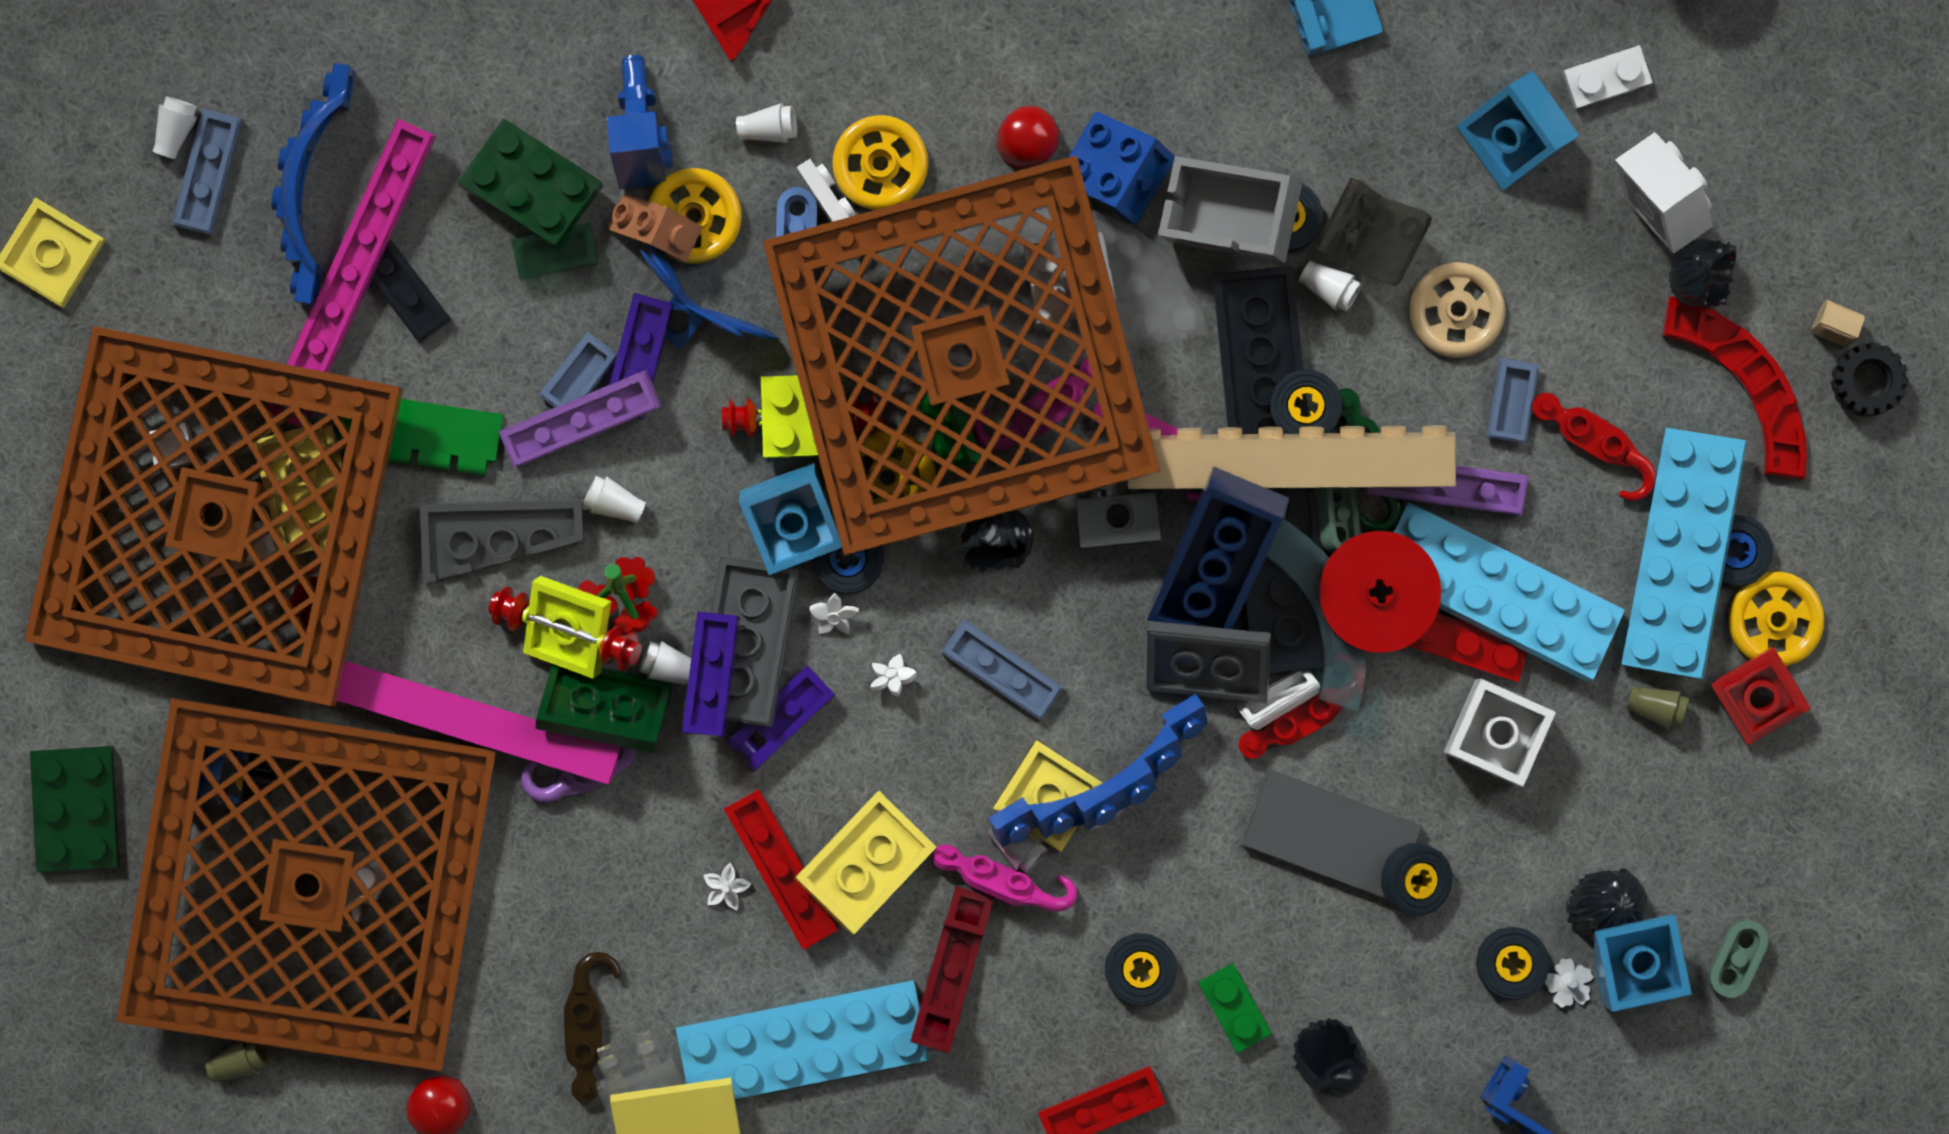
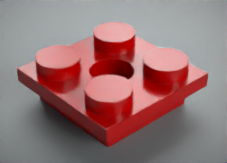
(1760, 671)

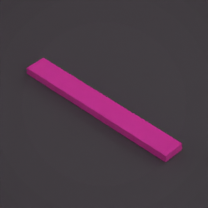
(360, 252)
(475, 723)

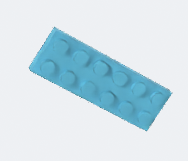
(1684, 553)
(1514, 596)
(805, 1041)

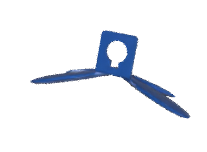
(665, 272)

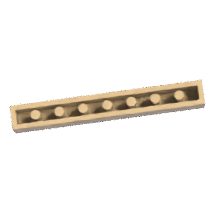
(1305, 458)

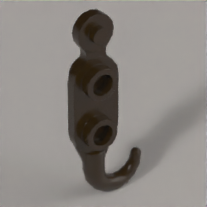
(584, 1025)

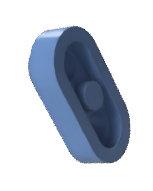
(787, 222)

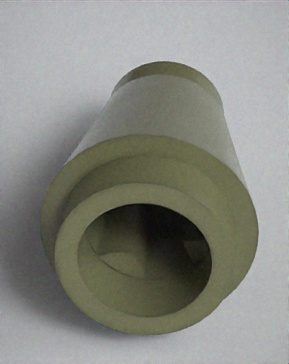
(1659, 706)
(238, 1061)

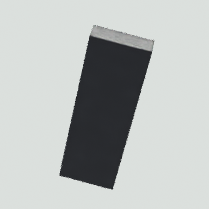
(409, 295)

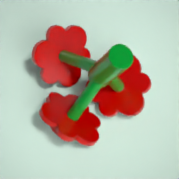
(627, 580)

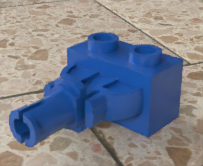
(636, 140)

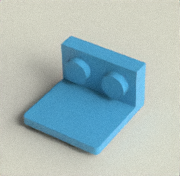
(1334, 23)

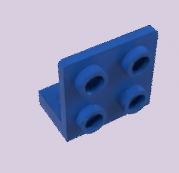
(1121, 165)
(1507, 1084)

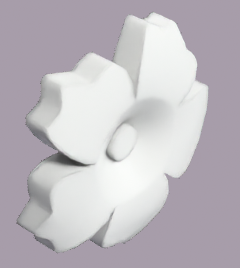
(1569, 983)

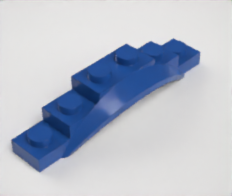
(294, 163)
(1107, 799)

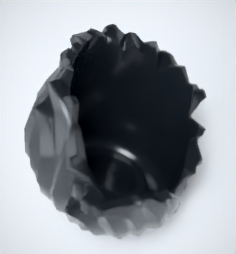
(1703, 273)
(996, 541)
(1606, 901)
(1330, 1058)

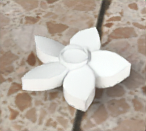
(833, 614)
(892, 676)
(725, 887)

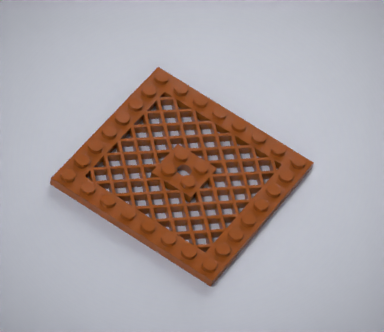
(792, 268)
(78, 507)
(412, 1044)

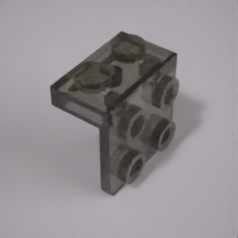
(1373, 234)

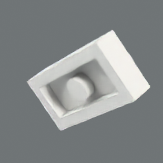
(1607, 77)
(819, 183)

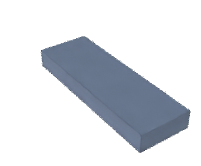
(207, 171)
(1002, 669)

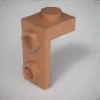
(655, 226)

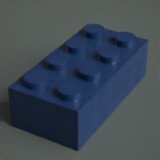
(1219, 553)

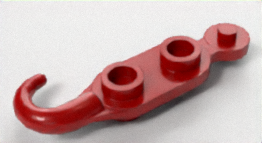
(1597, 439)
(1289, 727)

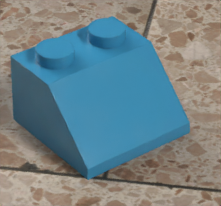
(1517, 130)
(790, 518)
(1640, 963)

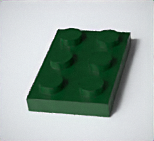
(530, 184)
(604, 709)
(74, 809)

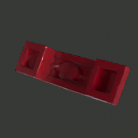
(951, 969)

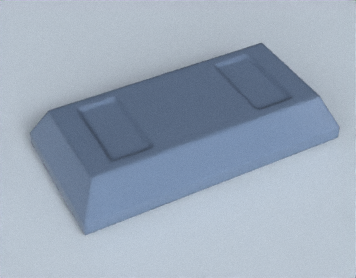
(579, 371)
(1512, 400)

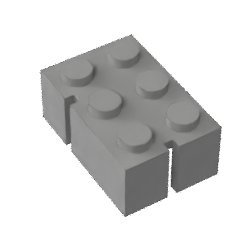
(1230, 209)

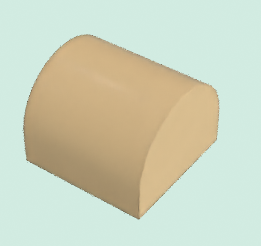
(1837, 324)

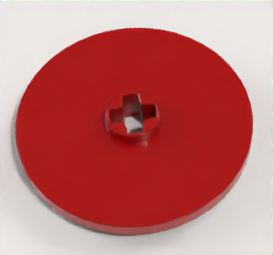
(1405, 612)

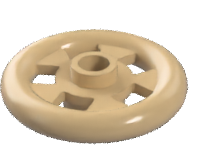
(1436, 335)

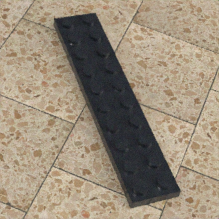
(1256, 351)

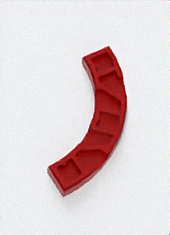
(1758, 375)

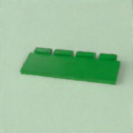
(443, 433)

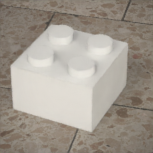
(1665, 191)
(1499, 732)

